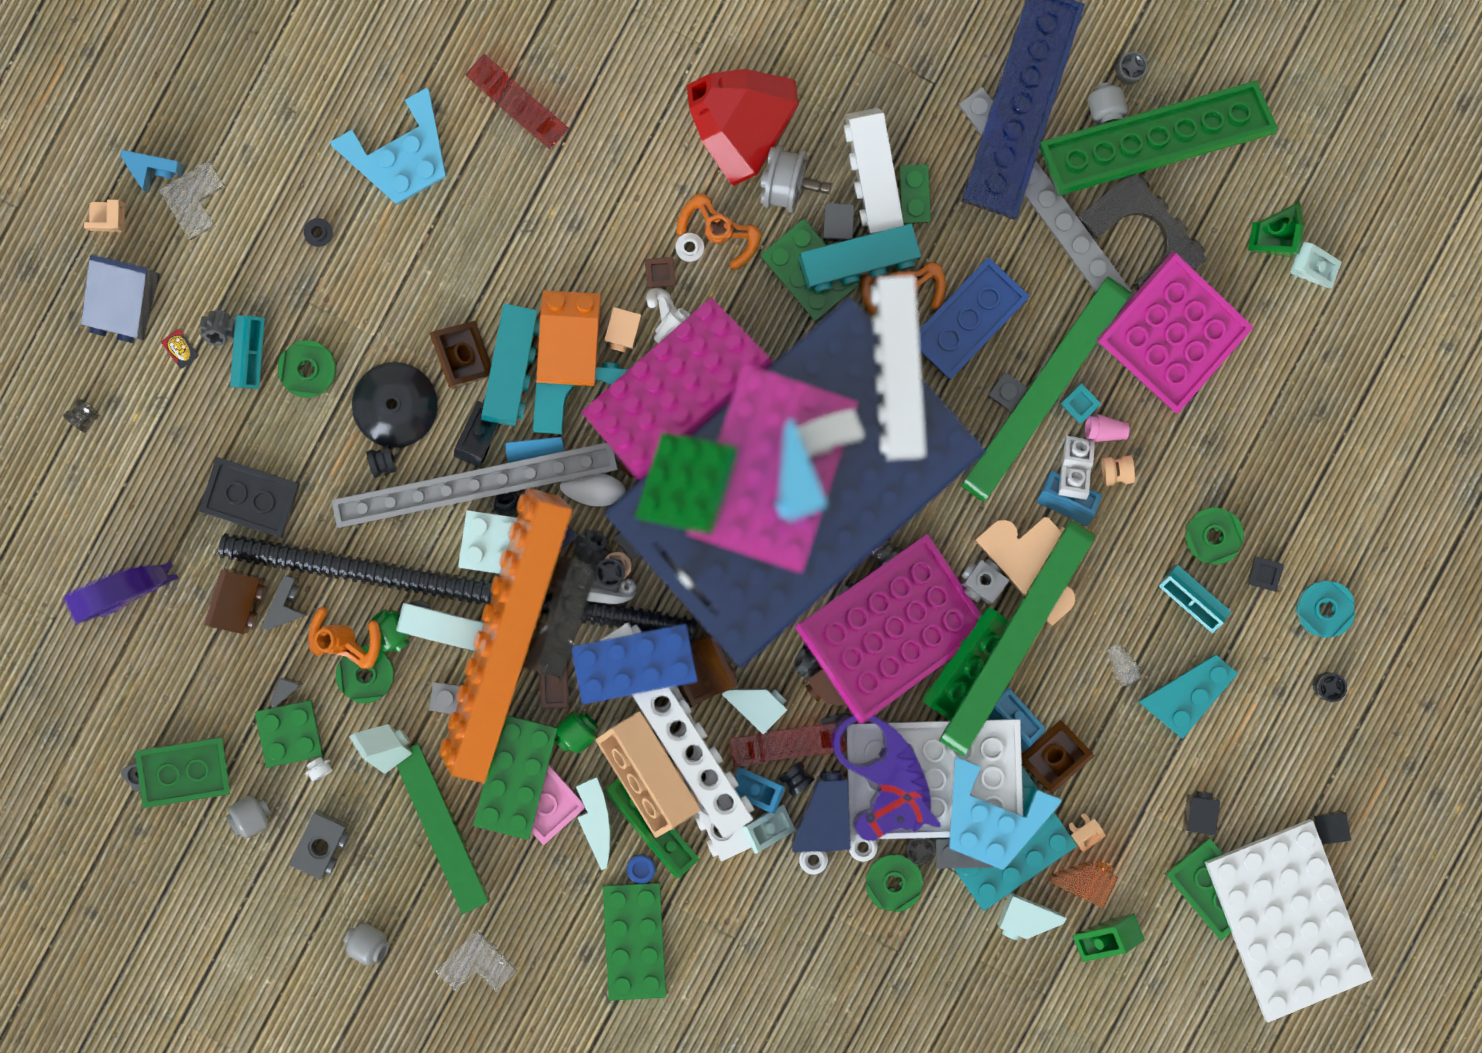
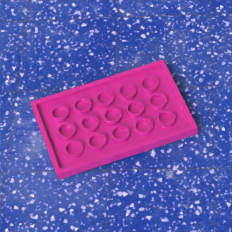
(674, 386)
(755, 426)
(891, 628)

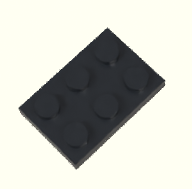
(249, 497)

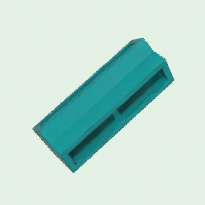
(247, 352)
(1194, 598)

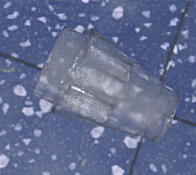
(1123, 665)

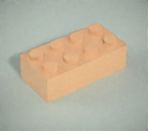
(648, 774)

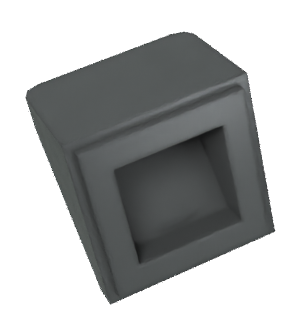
(284, 688)

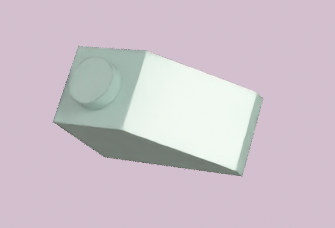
(758, 705)
(382, 746)
(1027, 918)

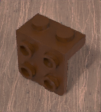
(712, 672)

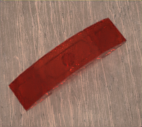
(516, 102)
(784, 744)

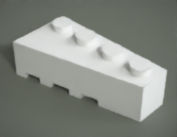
(874, 170)

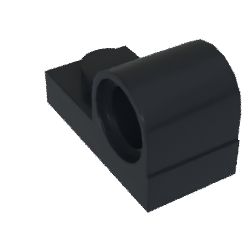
(475, 438)

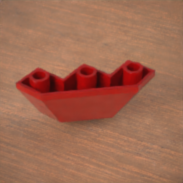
(741, 117)

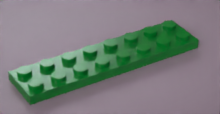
(1157, 137)

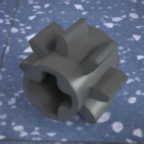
(217, 327)
(591, 546)

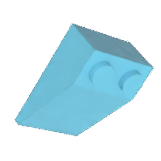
(798, 487)

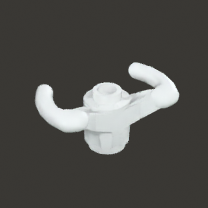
(670, 316)

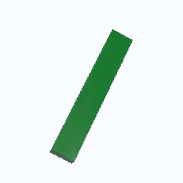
(442, 831)

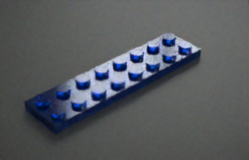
(1022, 105)

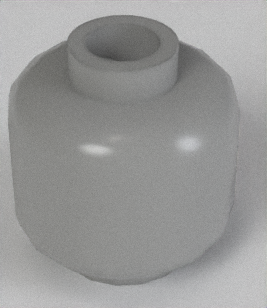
(1107, 103)
(248, 816)
(366, 944)

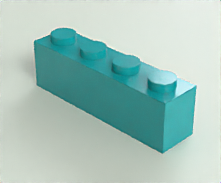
(859, 257)
(509, 365)

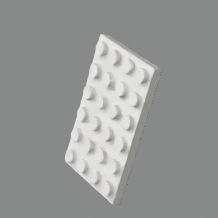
(994, 750)
(1288, 920)

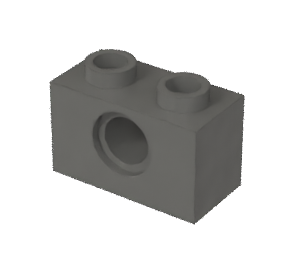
(307, 857)

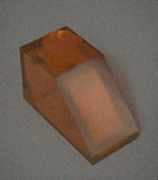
(1087, 881)

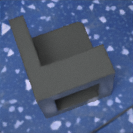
(838, 222)

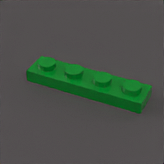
(668, 847)

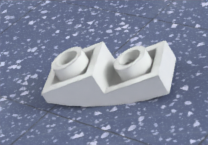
(830, 431)
(1076, 467)

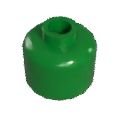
(390, 637)
(576, 732)

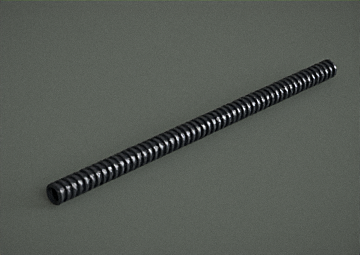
(425, 581)

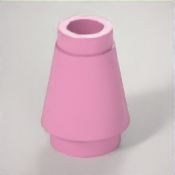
(1103, 428)

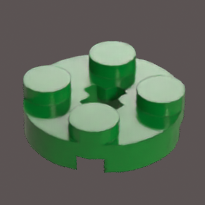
(294, 379)
(1220, 520)
(356, 688)
(910, 885)

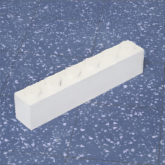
(899, 368)

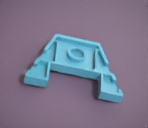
(406, 163)
(986, 829)

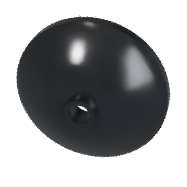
(415, 404)

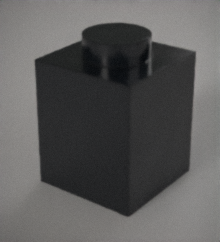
(1201, 813)

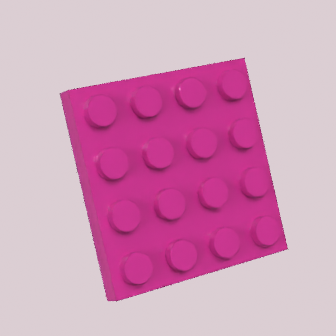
(1174, 332)

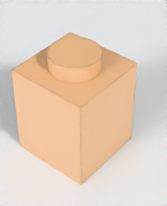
(622, 330)

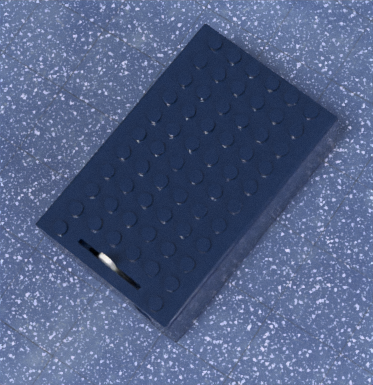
(869, 499)

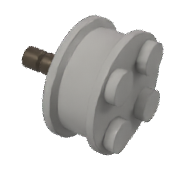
(786, 179)

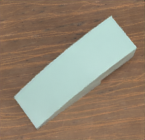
(438, 626)
(596, 819)

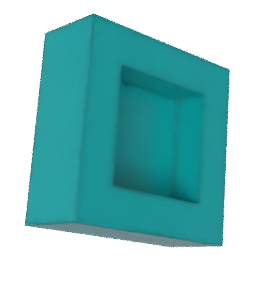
(1080, 403)

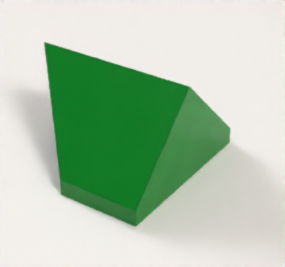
(1279, 233)

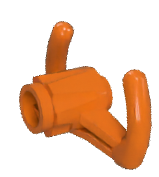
(720, 228)
(930, 270)
(341, 640)

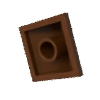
(461, 354)
(1056, 756)

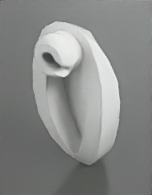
(594, 489)
(612, 595)

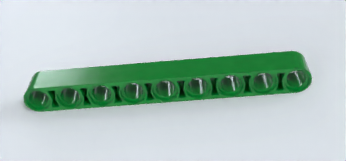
(1045, 389)
(1017, 638)

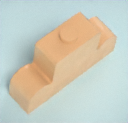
(1024, 556)

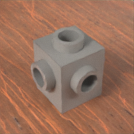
(993, 584)

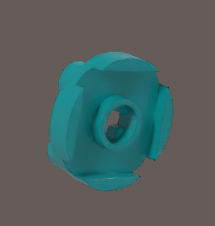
(1325, 625)

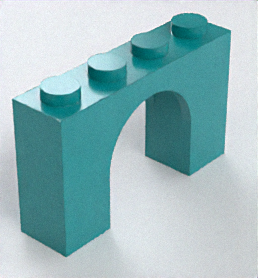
(552, 398)

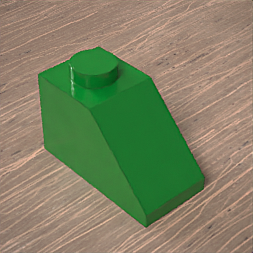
(1109, 938)

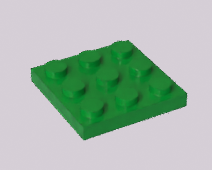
(687, 483)

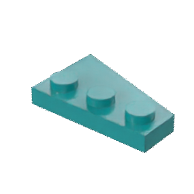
(1189, 696)

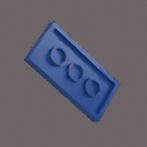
(970, 318)
(634, 664)

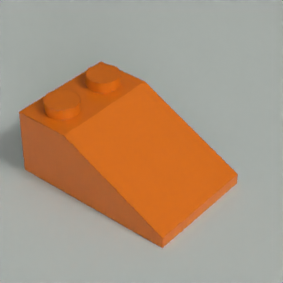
(568, 337)

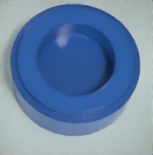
(641, 868)

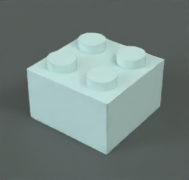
(484, 541)

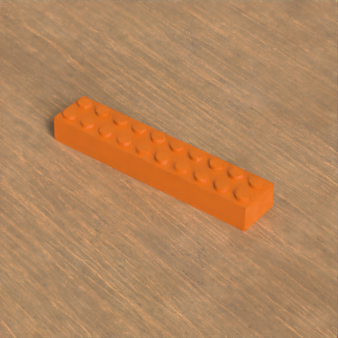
(505, 634)

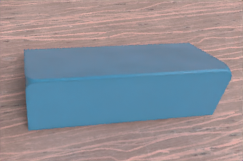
(533, 448)
(1073, 508)
(1011, 707)

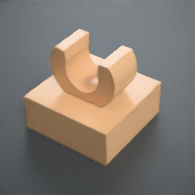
(1088, 834)

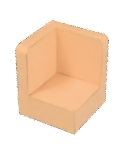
(106, 216)

